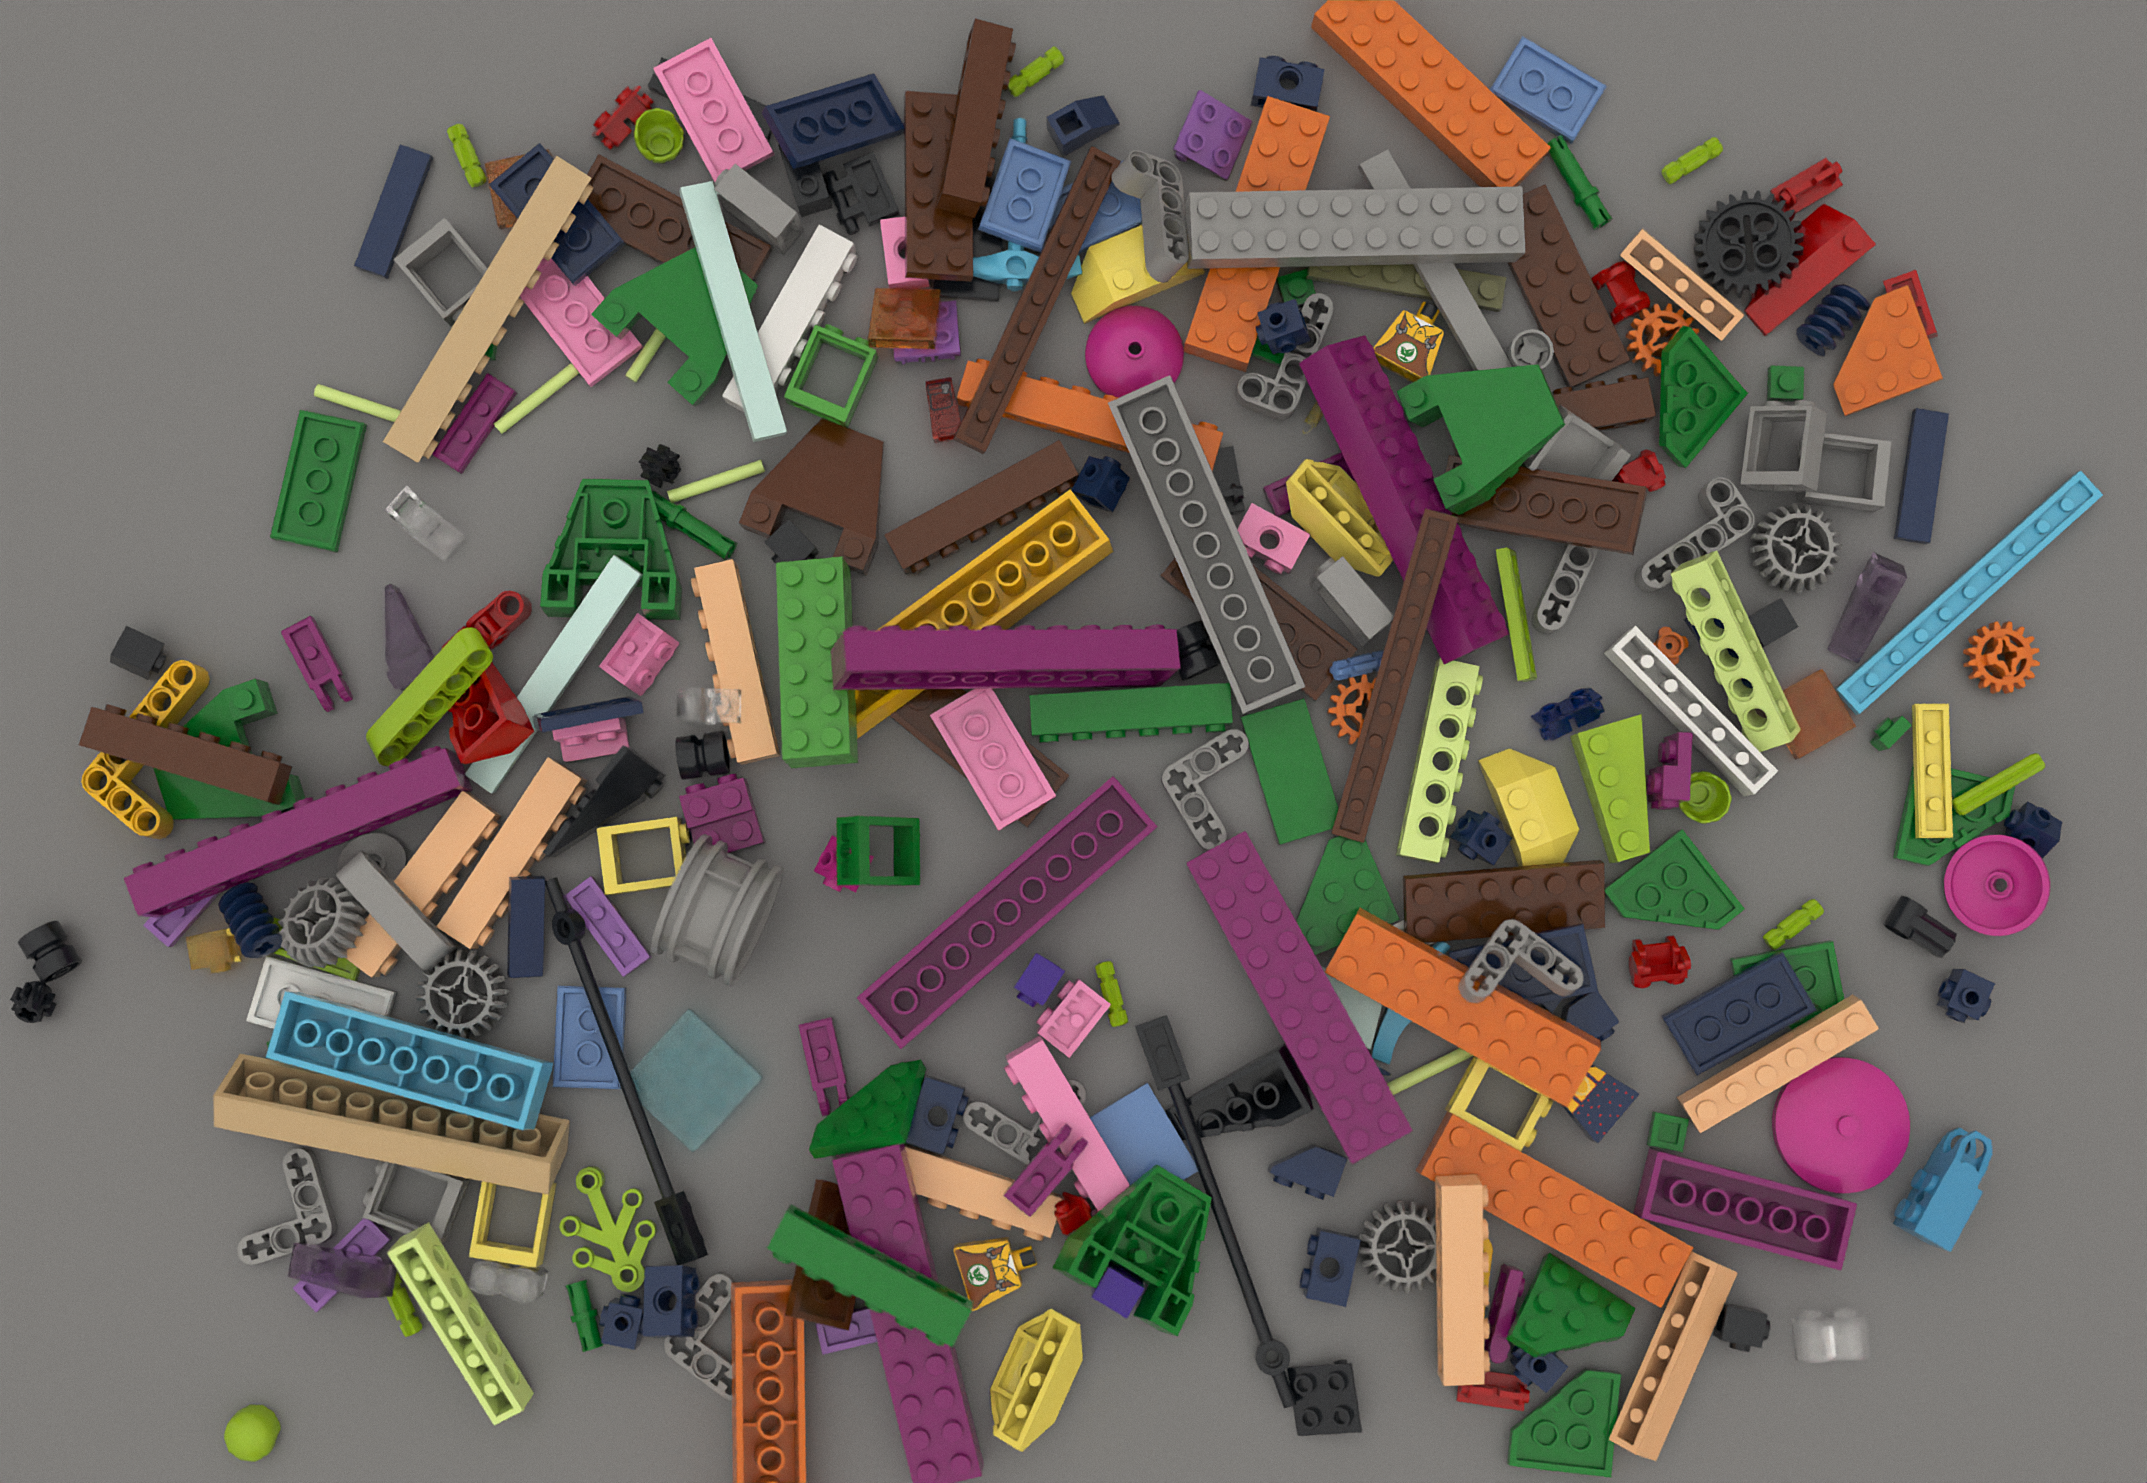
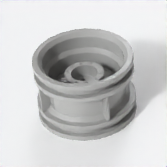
(716, 910)

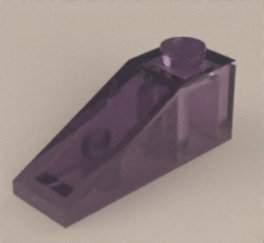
(1867, 606)
(405, 643)
(343, 1270)

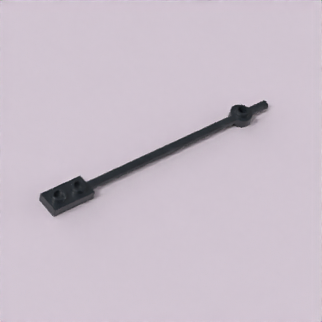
(1169, 1071)
(673, 1208)

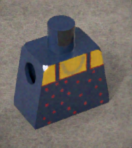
(1599, 1103)

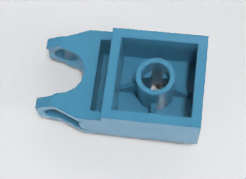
(1945, 1190)

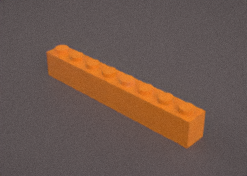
(1070, 411)

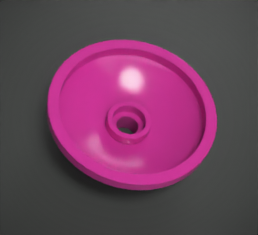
(1108, 355)
(1973, 891)

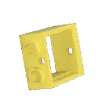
(611, 861)
(1467, 1089)
(508, 1253)

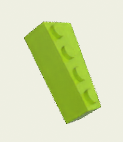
(1616, 785)

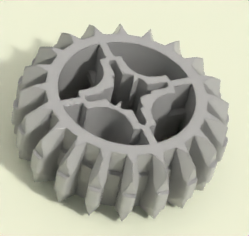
(1809, 550)
(321, 923)
(457, 1009)
(1387, 1247)

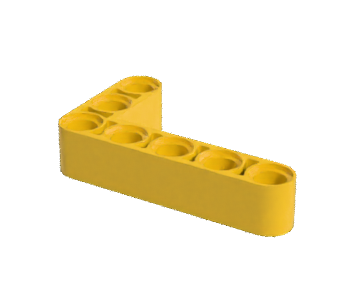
(121, 774)

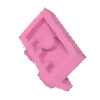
(639, 655)
(592, 739)
(1072, 1017)

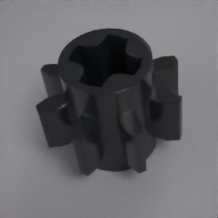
(660, 465)
(33, 1002)

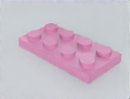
(713, 109)
(567, 318)
(993, 756)

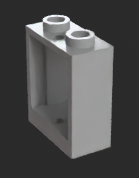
(758, 208)
(426, 249)
(1757, 445)
(1875, 477)
(1351, 600)
(445, 1214)

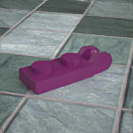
(315, 661)
(824, 1061)
(1043, 1173)
(1502, 1312)

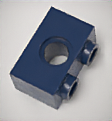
(1275, 69)
(922, 1130)
(659, 1286)
(1336, 1286)

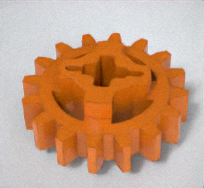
(1655, 329)
(2003, 671)
(1349, 710)

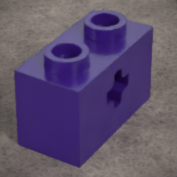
(1038, 980)
(1118, 1290)

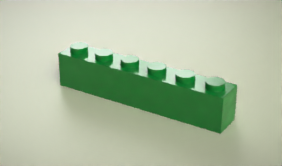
(1131, 711)
(870, 1276)

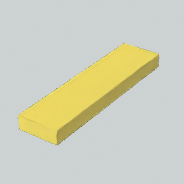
(1932, 771)

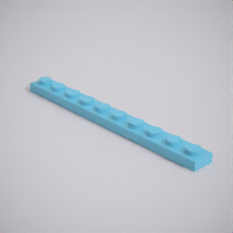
(1968, 592)

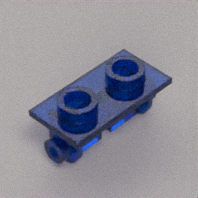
(1581, 705)

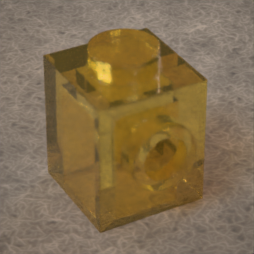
(213, 951)

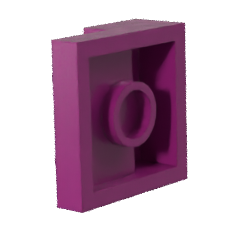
(1671, 782)
(723, 813)

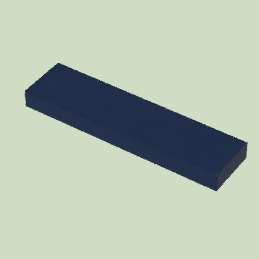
(393, 211)
(1921, 476)

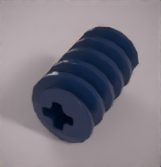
(1830, 317)
(250, 921)

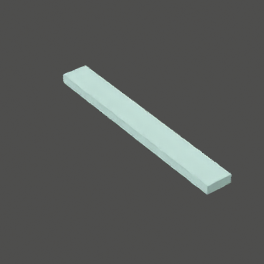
(732, 311)
(564, 660)

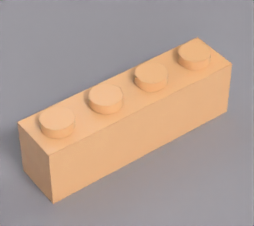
(1682, 284)

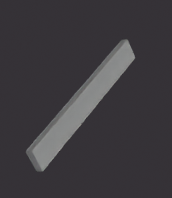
(1444, 283)

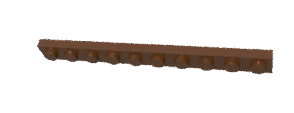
(1036, 301)
(1394, 674)

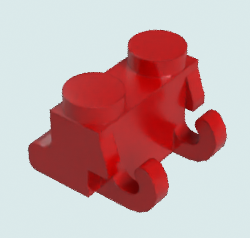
(1623, 289)
(1643, 471)
(1658, 963)

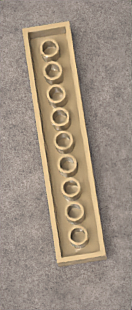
(361, 1121)

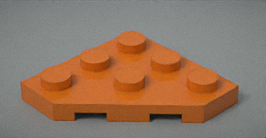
(1887, 355)

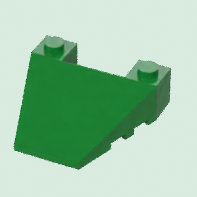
(680, 307)
(1493, 420)
(607, 521)
(225, 719)
(1151, 1234)

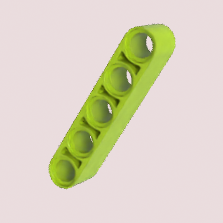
(429, 696)

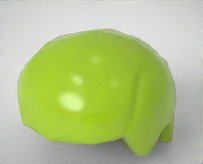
(658, 136)
(1708, 798)
(252, 1433)

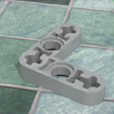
(1195, 775)
(1519, 952)
(1024, 1135)
(306, 1213)
(700, 1331)

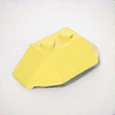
(1117, 276)
(1336, 516)
(1530, 807)
(1035, 1378)

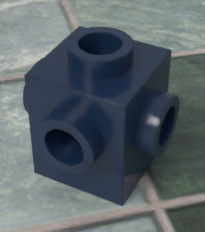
(1282, 327)
(1101, 483)
(2035, 827)
(1480, 837)
(1965, 995)
(616, 1330)
(1542, 1373)

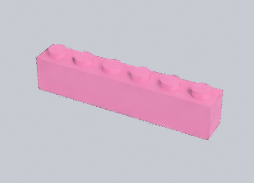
(1058, 1105)

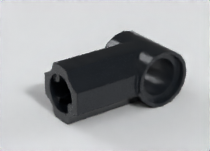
(1912, 922)

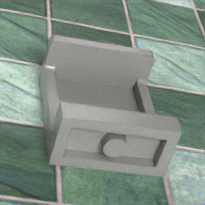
(1580, 451)

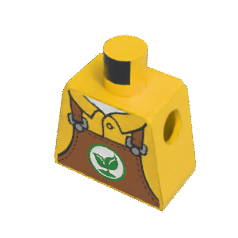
(1411, 343)
(991, 1268)

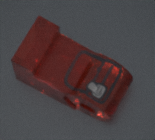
(943, 409)

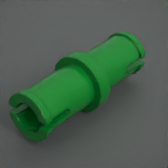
(584, 1315)

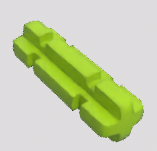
(1035, 71)
(466, 155)
(1692, 160)
(1793, 924)
(1111, 993)
(403, 1309)

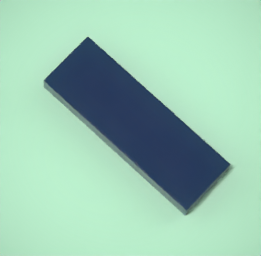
(526, 926)

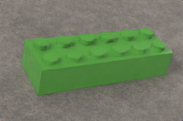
(812, 614)

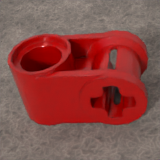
(497, 620)

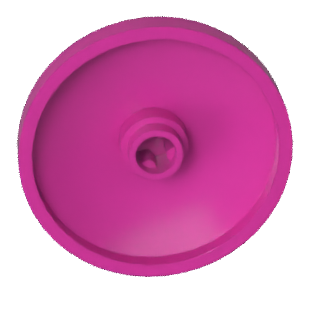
(1841, 1125)

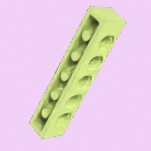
(1738, 634)
(1412, 842)
(461, 1323)

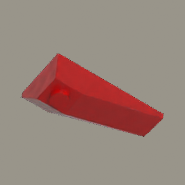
(1829, 248)
(488, 719)

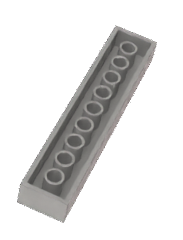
(1354, 227)
(1206, 544)

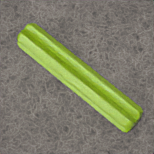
(1998, 784)

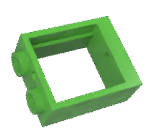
(817, 406)

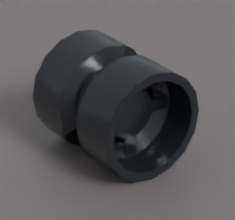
(1194, 651)
(702, 755)
(49, 951)

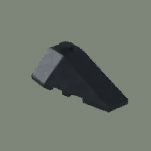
(623, 785)
(1254, 1096)

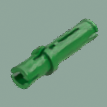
(1574, 176)
(678, 518)

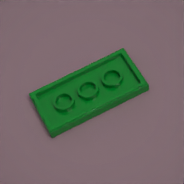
(318, 481)
(1291, 771)

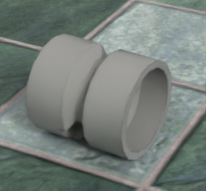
(1530, 348)

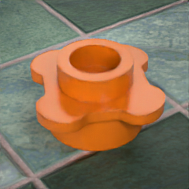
(1677, 642)

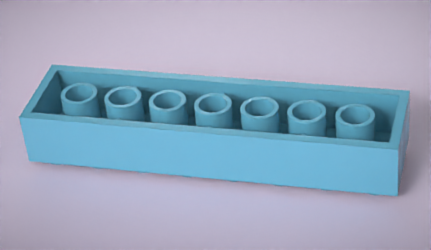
(409, 1060)

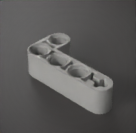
(1162, 210)
(1283, 384)
(1692, 544)
(1574, 576)
(395, 912)

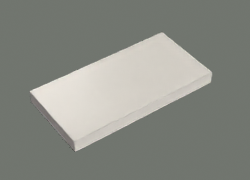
(284, 976)

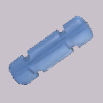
(1356, 665)

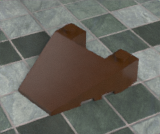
(829, 478)

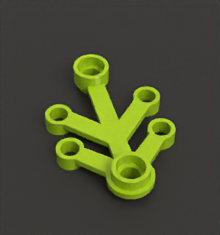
(612, 1234)

